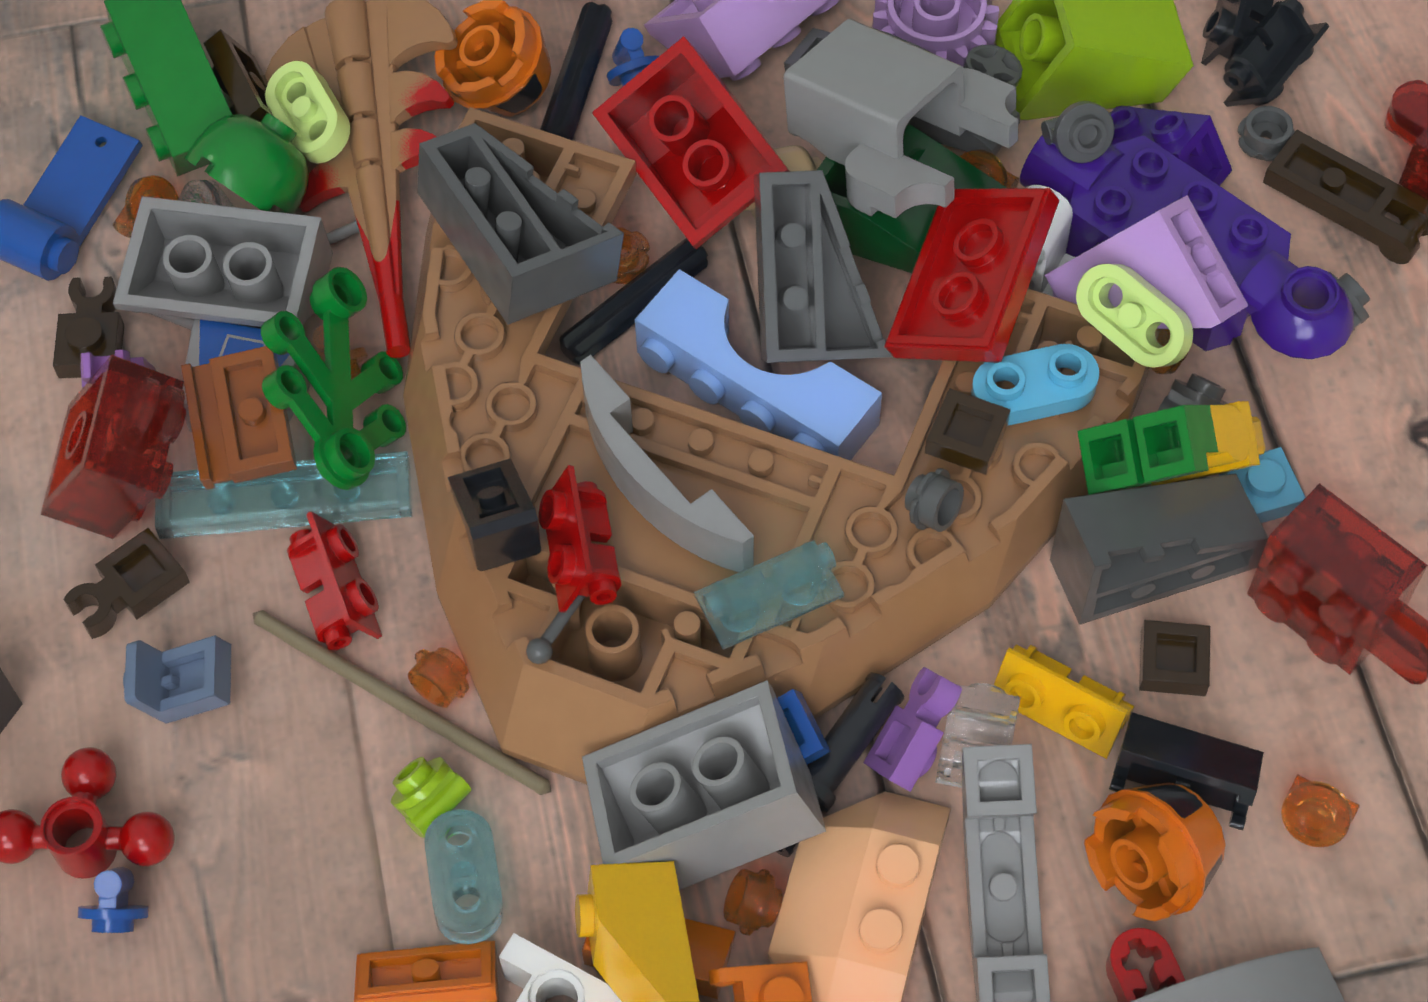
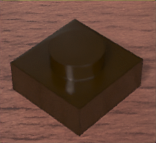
(967, 431)
(1174, 658)

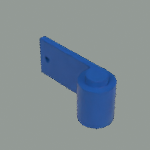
(66, 201)

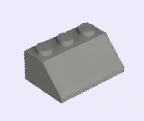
(221, 262)
(705, 789)

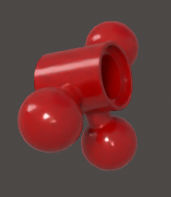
(86, 776)

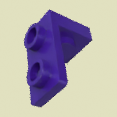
(1182, 134)

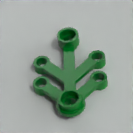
(340, 451)

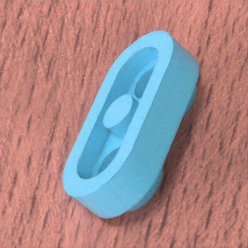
(1039, 386)

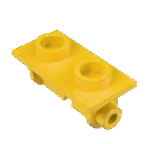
(1079, 711)

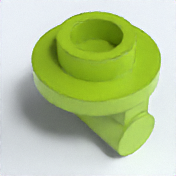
(427, 792)

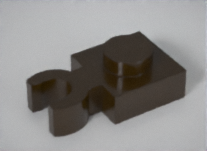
(91, 329)
(132, 578)

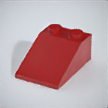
(689, 141)

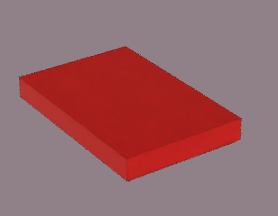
(972, 275)

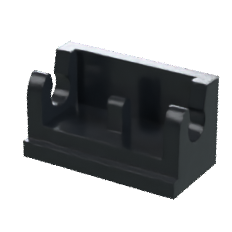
(1211, 767)

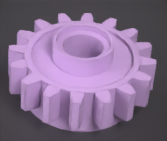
(940, 26)

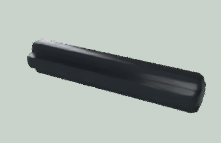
(578, 70)
(624, 306)

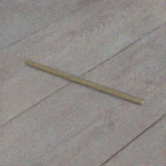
(402, 702)

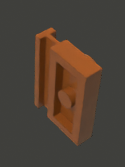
(233, 423)

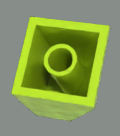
(1093, 52)

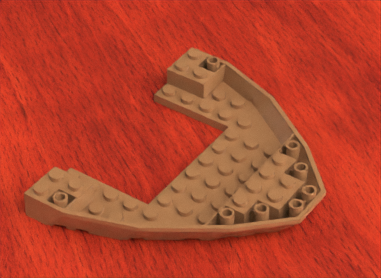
(650, 655)

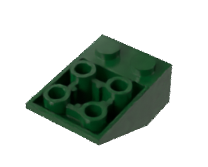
(900, 239)

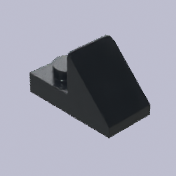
(496, 514)

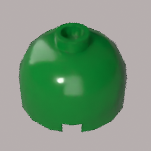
(254, 160)

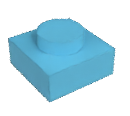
(1271, 486)

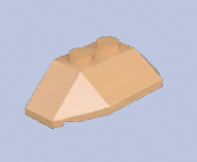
(861, 898)

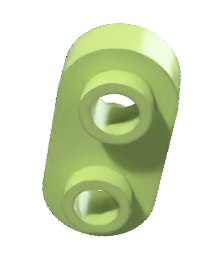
(309, 107)
(1137, 316)

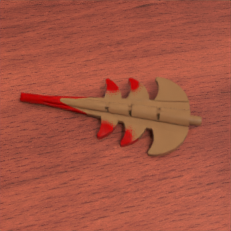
(359, 57)

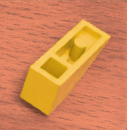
(638, 931)

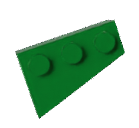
(165, 74)

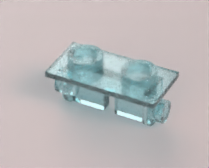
(770, 593)

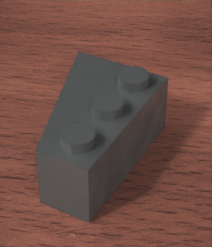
(1153, 543)

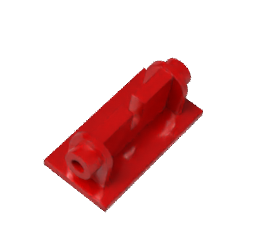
(572, 519)
(327, 558)

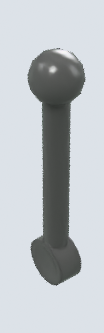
(540, 649)

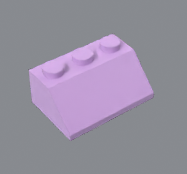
(733, 31)

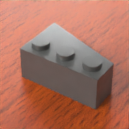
(512, 228)
(807, 275)

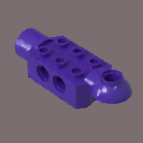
(1142, 178)

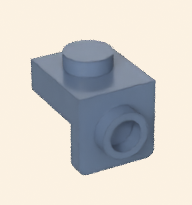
(178, 680)

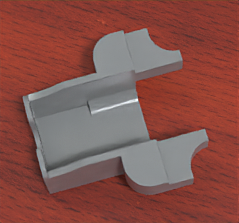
(858, 96)

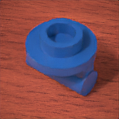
(628, 58)
(113, 911)

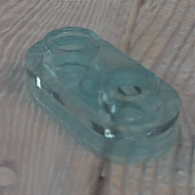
(463, 871)

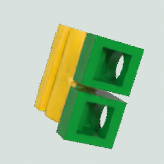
(1170, 446)

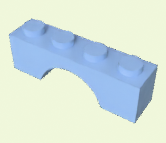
(687, 336)

